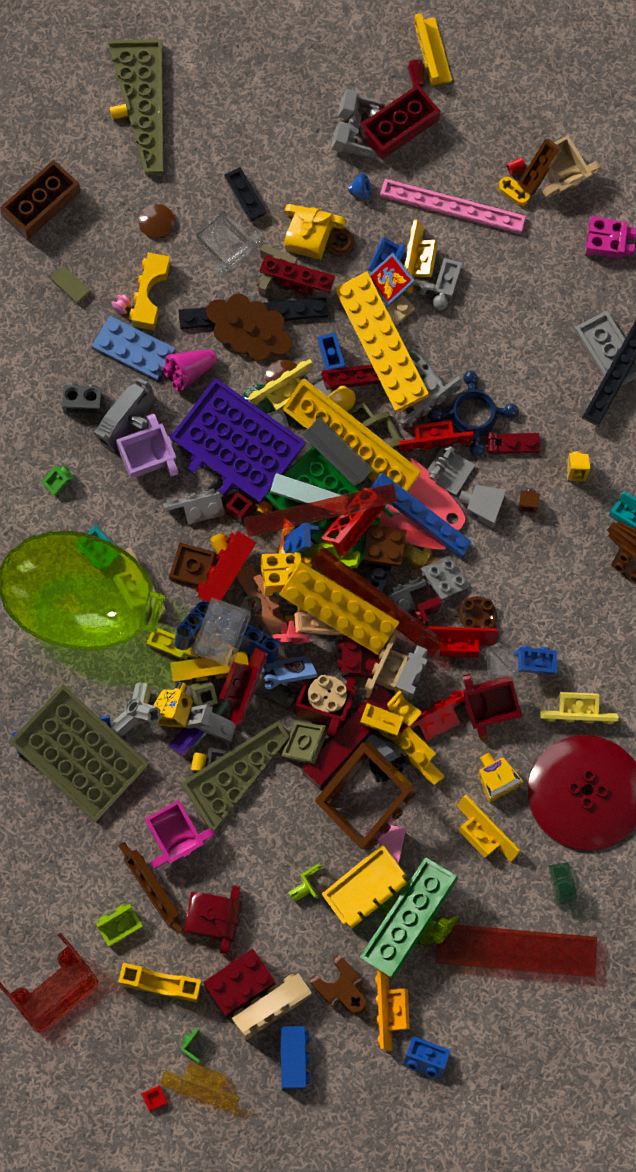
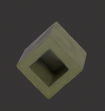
(203, 693)

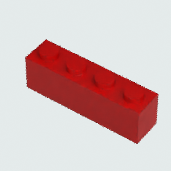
(227, 568)

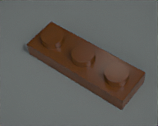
(539, 166)

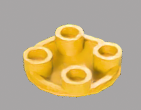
(343, 397)

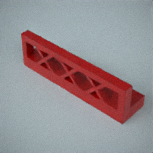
(351, 532)

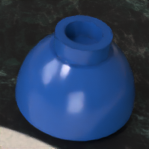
(361, 187)

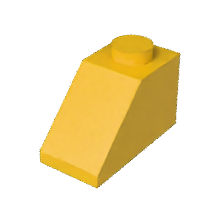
(578, 466)

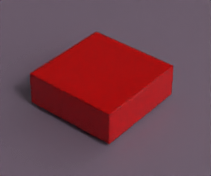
(154, 1098)

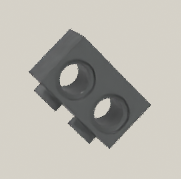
(81, 404)

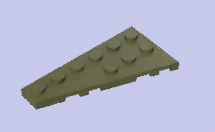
(224, 781)

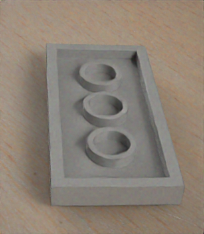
(603, 342)

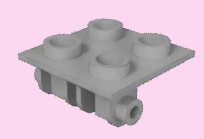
(450, 470)
(444, 578)

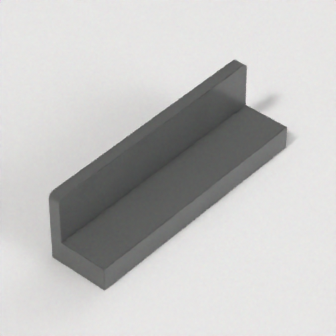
(338, 452)

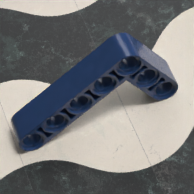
(253, 638)

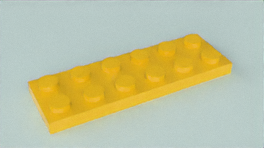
(339, 608)

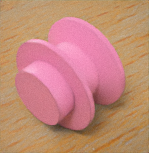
(122, 303)

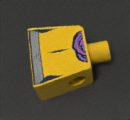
(497, 777)

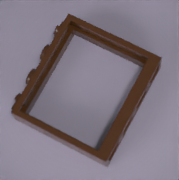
(342, 778)

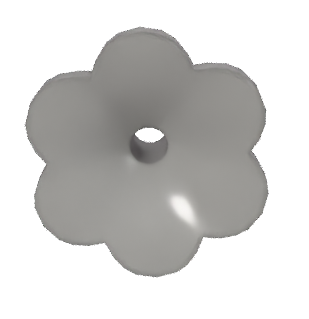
(424, 285)

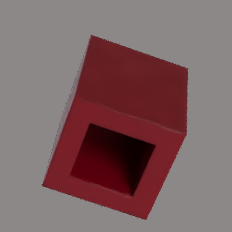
(239, 507)

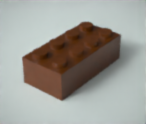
(40, 199)

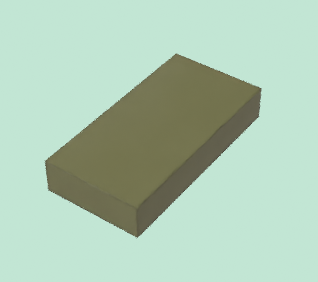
(70, 285)

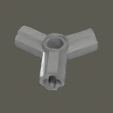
(137, 710)

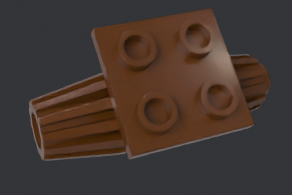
(625, 559)

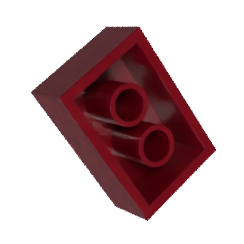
(239, 983)

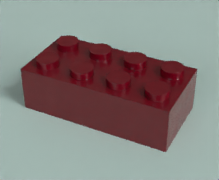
(399, 122)

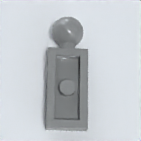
(446, 283)

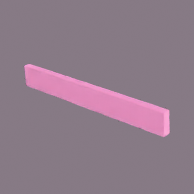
(453, 206)

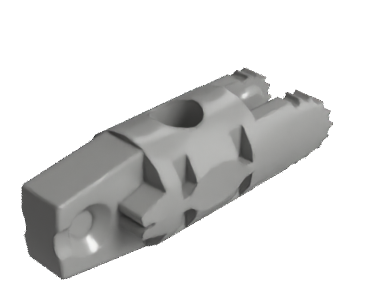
(422, 367)

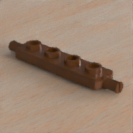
(151, 887)

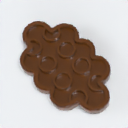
(249, 327)

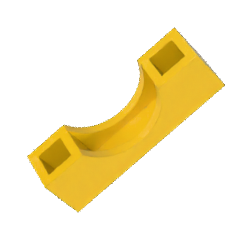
(155, 270)
(159, 983)

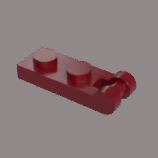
(513, 443)

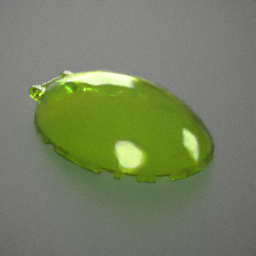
(77, 591)

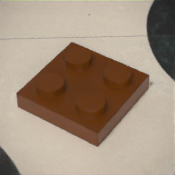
(384, 546)

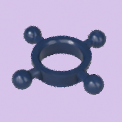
(470, 379)

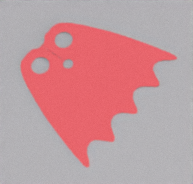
(434, 498)

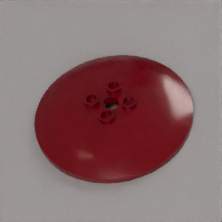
(558, 798)

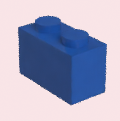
(330, 351)

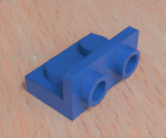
(536, 660)
(426, 1058)

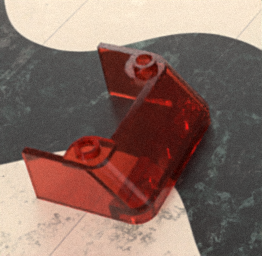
(57, 993)

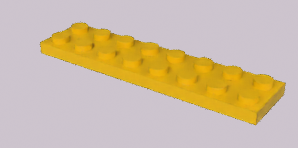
(382, 342)
(310, 403)

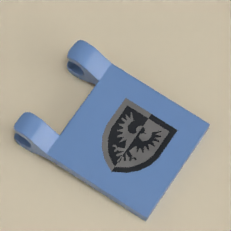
(289, 670)

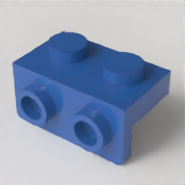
(385, 249)
(299, 539)

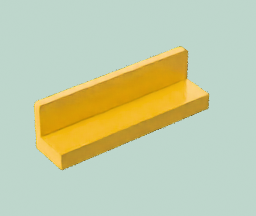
(432, 50)

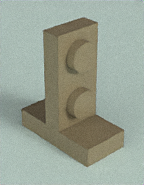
(265, 282)

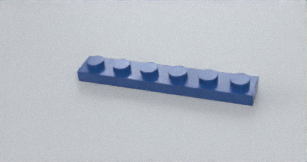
(426, 518)

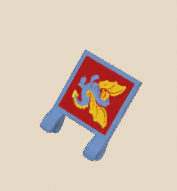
(391, 279)

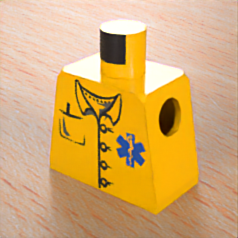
(174, 706)

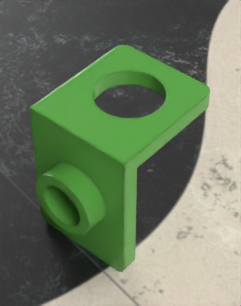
(187, 1041)

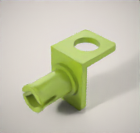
(306, 887)

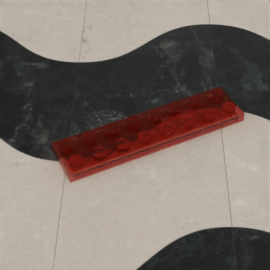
(519, 951)

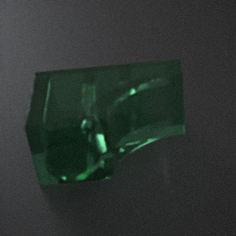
(562, 883)

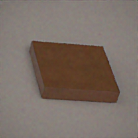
(191, 564)

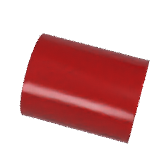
(516, 166)

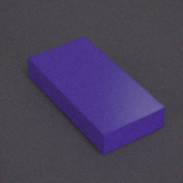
(185, 740)

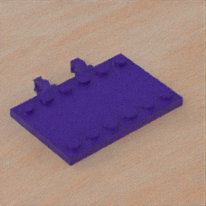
(236, 441)

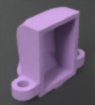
(147, 450)

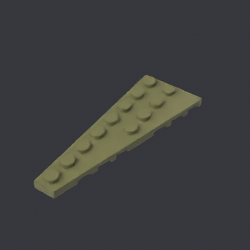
(140, 79)

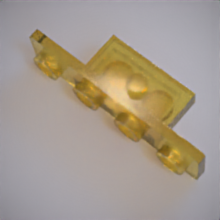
(201, 1084)

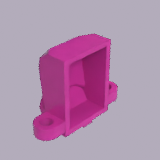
(175, 834)

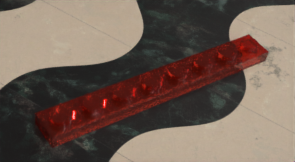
(320, 510)
(353, 582)

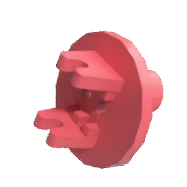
(289, 635)

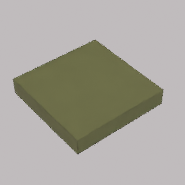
(305, 742)

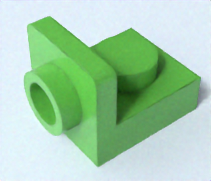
(57, 479)

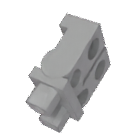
(411, 673)

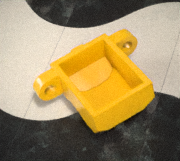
(310, 230)

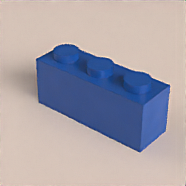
(294, 1058)

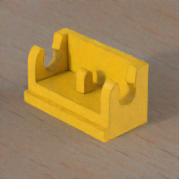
(381, 720)

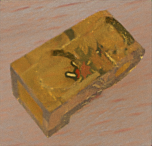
(415, 556)

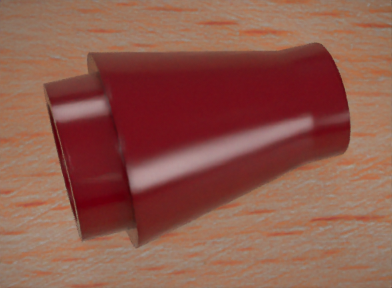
(416, 71)

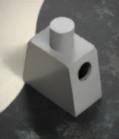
(483, 503)

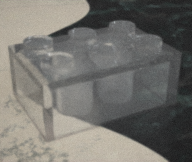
(221, 632)

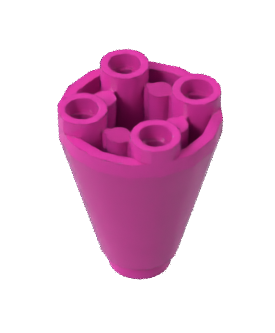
(188, 367)

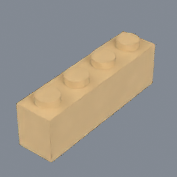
(272, 1006)

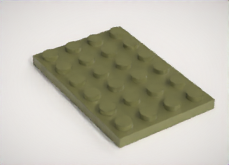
(78, 752)

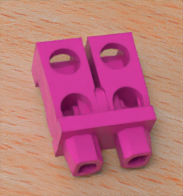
(608, 238)

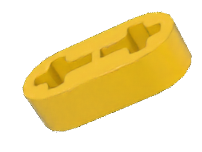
(513, 194)

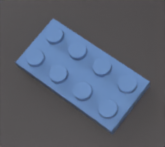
(132, 348)

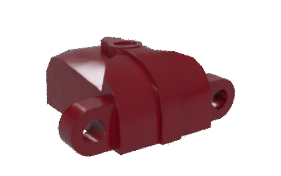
(490, 702)
(334, 720)
(214, 917)

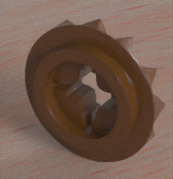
(343, 235)

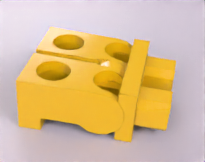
(278, 568)

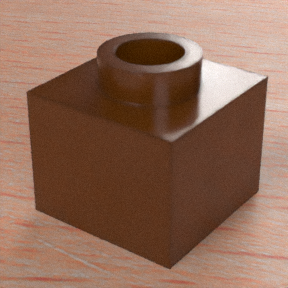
(528, 501)

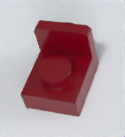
(431, 607)

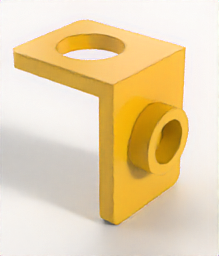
(404, 708)

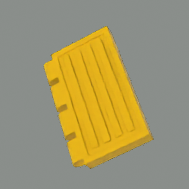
(364, 885)

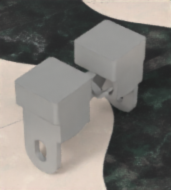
(344, 133)

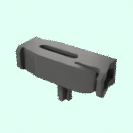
(126, 414)

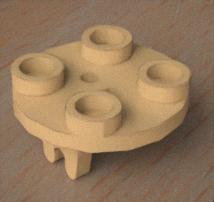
(335, 699)

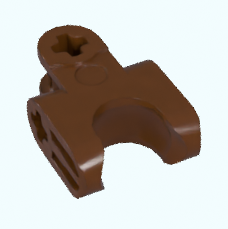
(342, 990)

